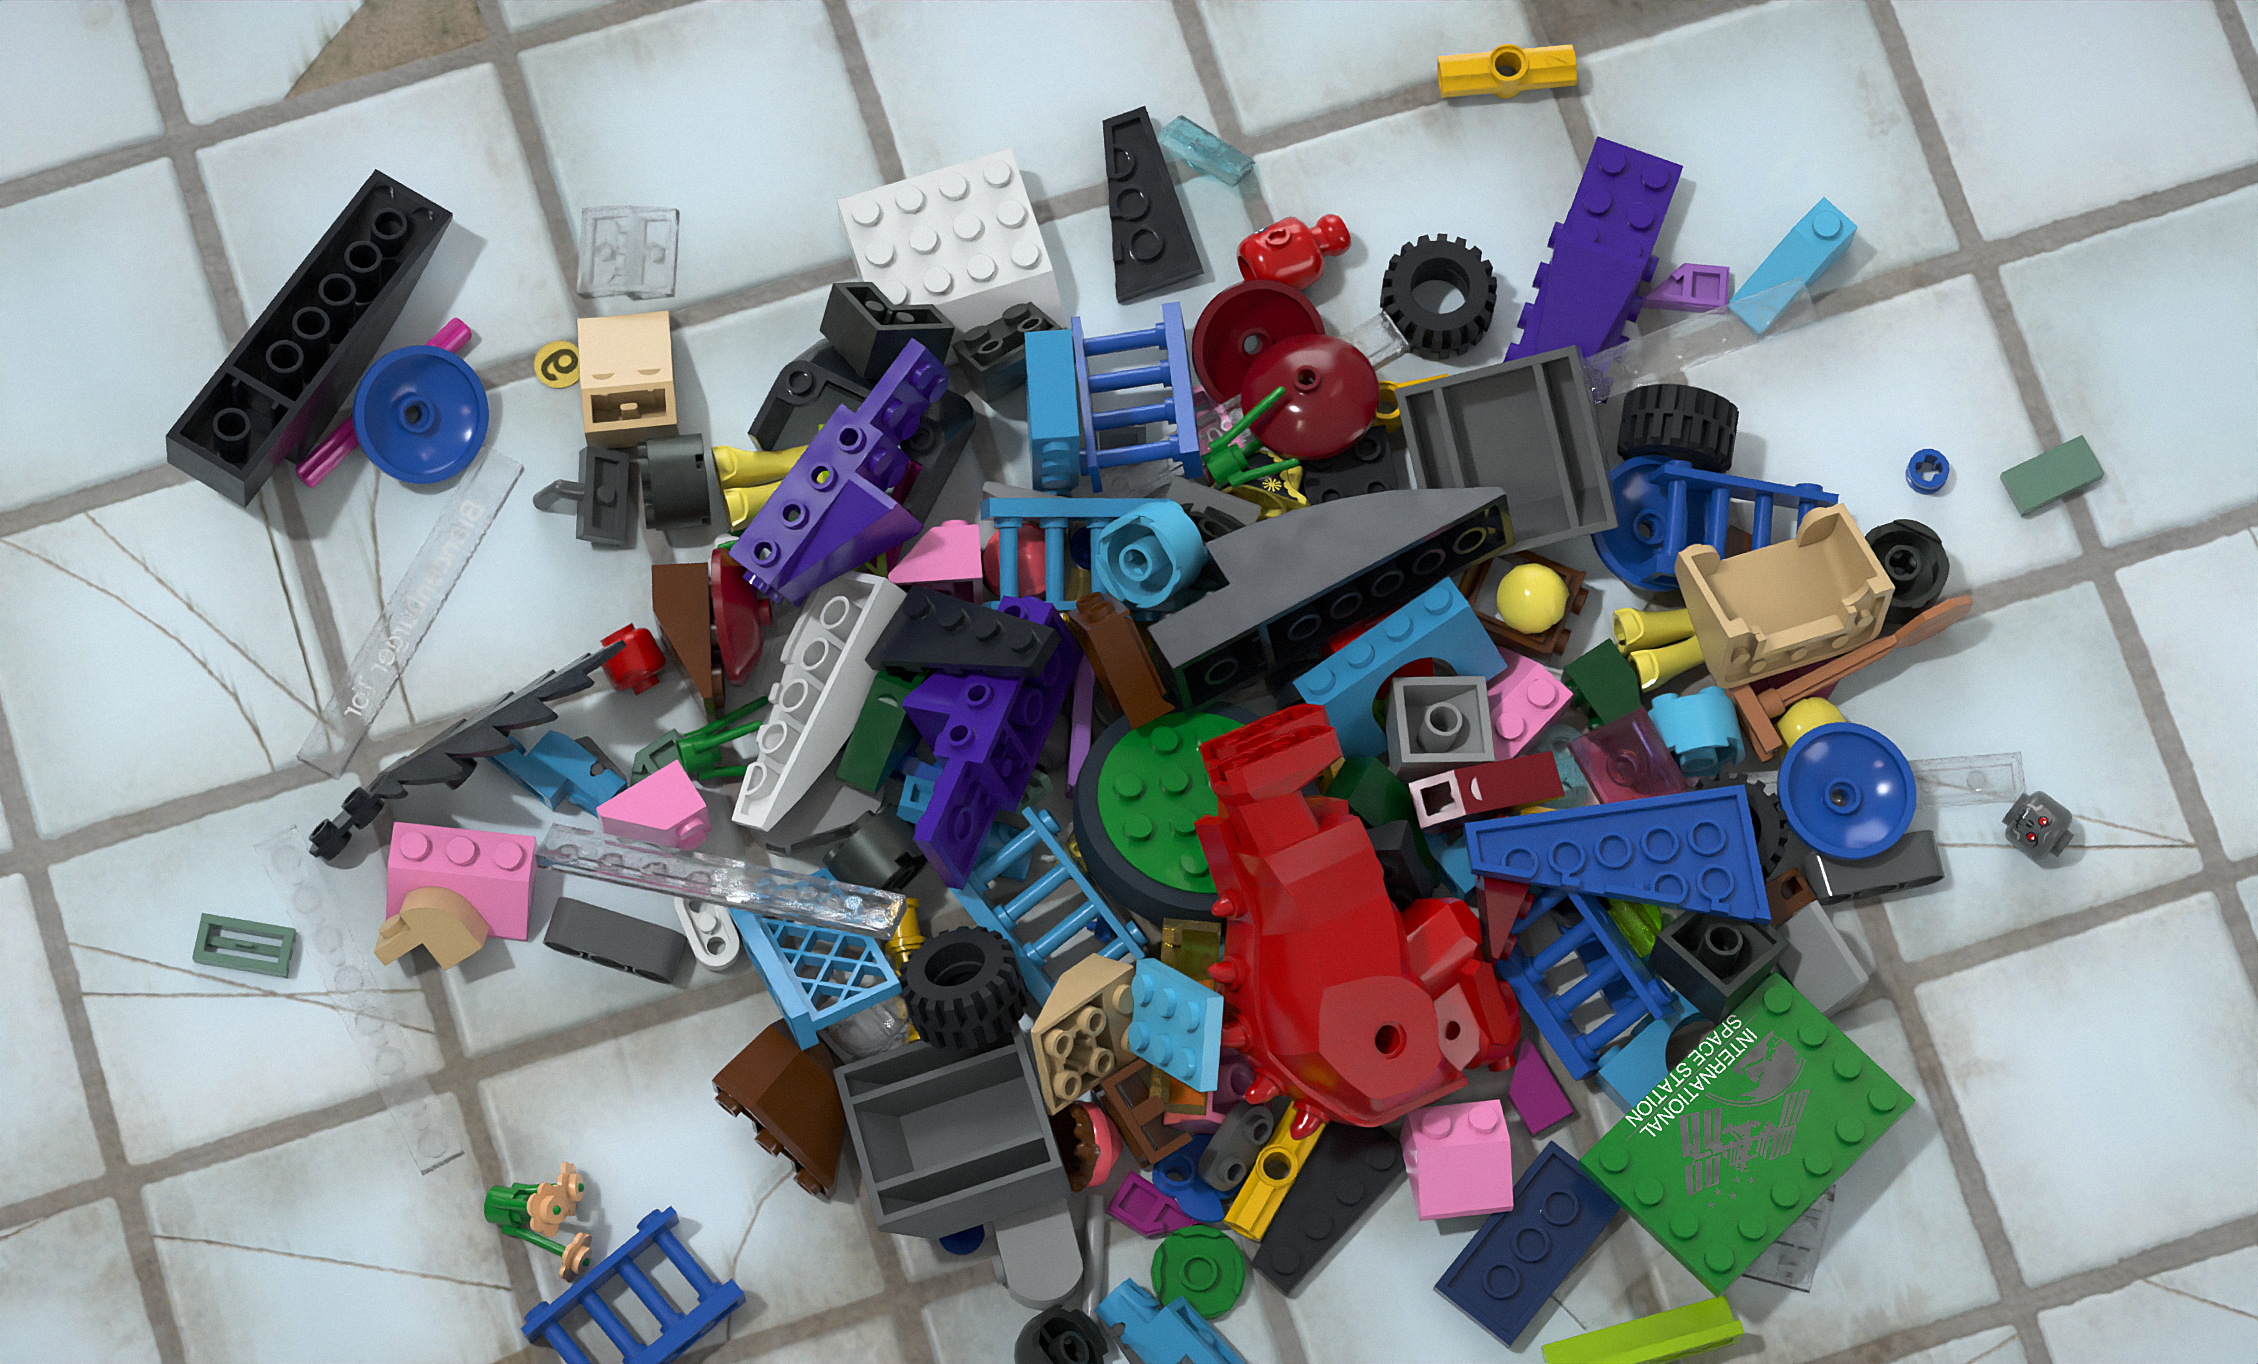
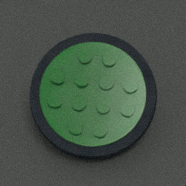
(1140, 808)

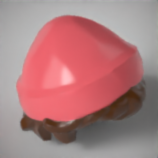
(1030, 562)
(1086, 1143)

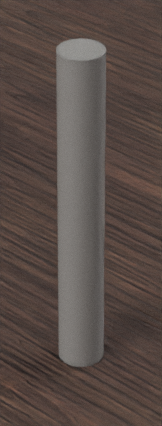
(1093, 1255)

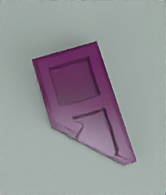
(1536, 1093)
(1146, 1209)

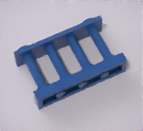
(1176, 409)
(1681, 476)
(1553, 1012)
(678, 1330)

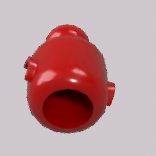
(1292, 250)

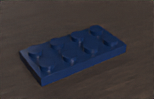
(1530, 1250)

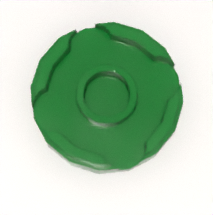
(1201, 1268)

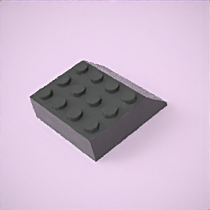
(1522, 430)
(951, 1135)

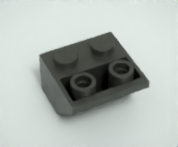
(996, 352)

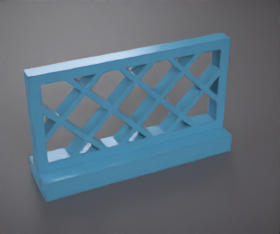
(790, 990)

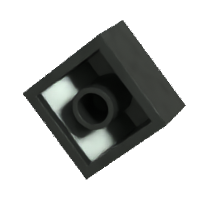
(1716, 960)

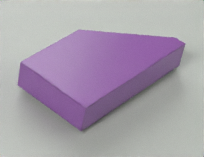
(1691, 289)

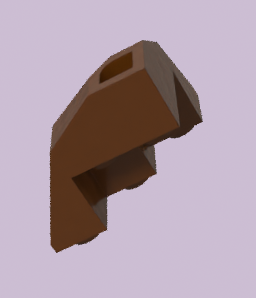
(790, 1104)

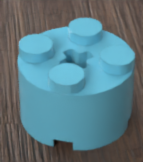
(1150, 554)
(1699, 730)

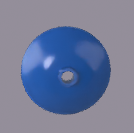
(449, 419)
(1646, 503)
(1868, 776)

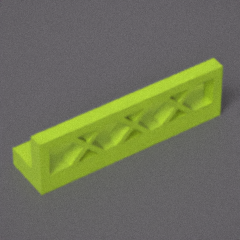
(1653, 1338)

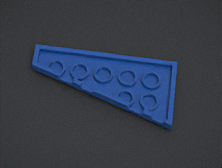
(1658, 851)

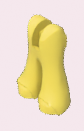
(743, 470)
(1641, 631)

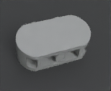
(819, 815)
(1037, 1255)

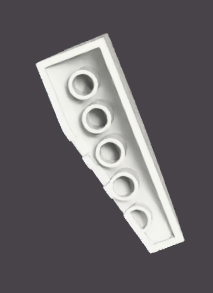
(817, 694)

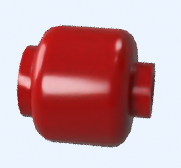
(636, 663)

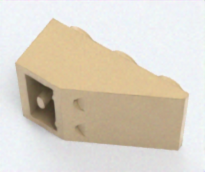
(627, 379)
(1084, 1029)

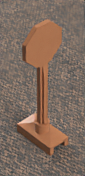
(1757, 711)

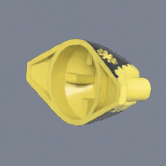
(1275, 492)

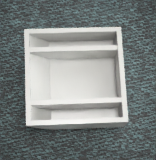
(954, 243)

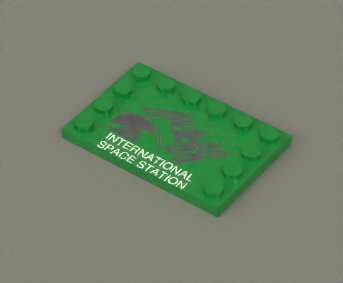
(1746, 1134)

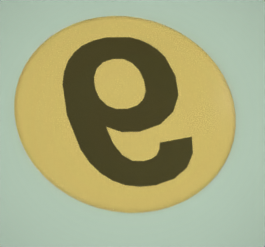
(558, 364)

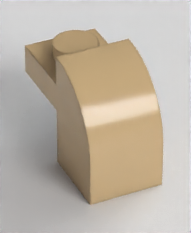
(439, 920)

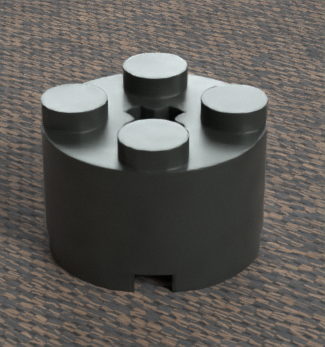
(674, 482)
(1925, 563)
(878, 853)

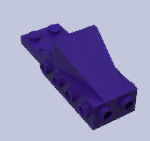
(1599, 254)
(849, 513)
(986, 741)

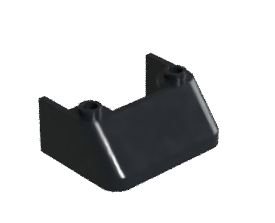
(933, 446)

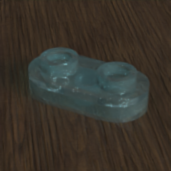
(1567, 767)

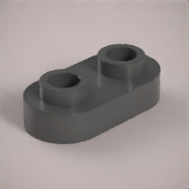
(1235, 1145)

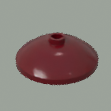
(1243, 310)
(1316, 417)
(738, 617)

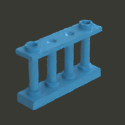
(1054, 518)
(1032, 956)

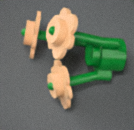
(545, 1210)

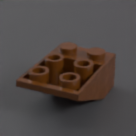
(688, 630)

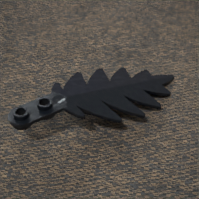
(451, 753)

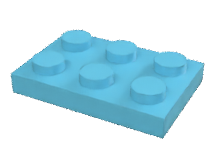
(1176, 1024)

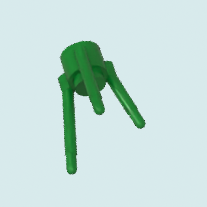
(1227, 462)
(701, 747)

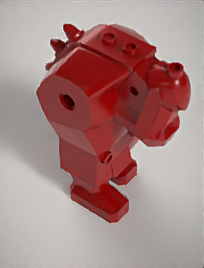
(1319, 968)

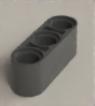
(1904, 866)
(615, 940)

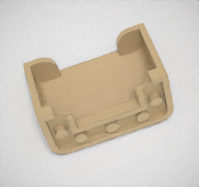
(1785, 600)

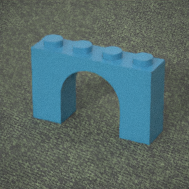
(1052, 411)
(1429, 626)
(1637, 1068)

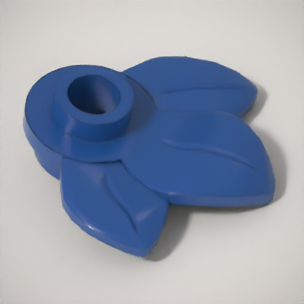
(1192, 1194)

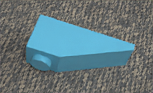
(1805, 250)

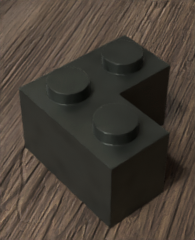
(875, 331)

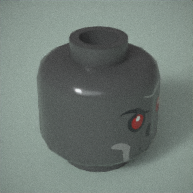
(2038, 825)

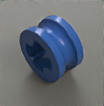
(1939, 462)

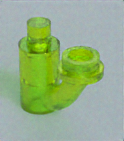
(1637, 923)

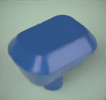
(1103, 930)

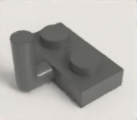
(599, 495)

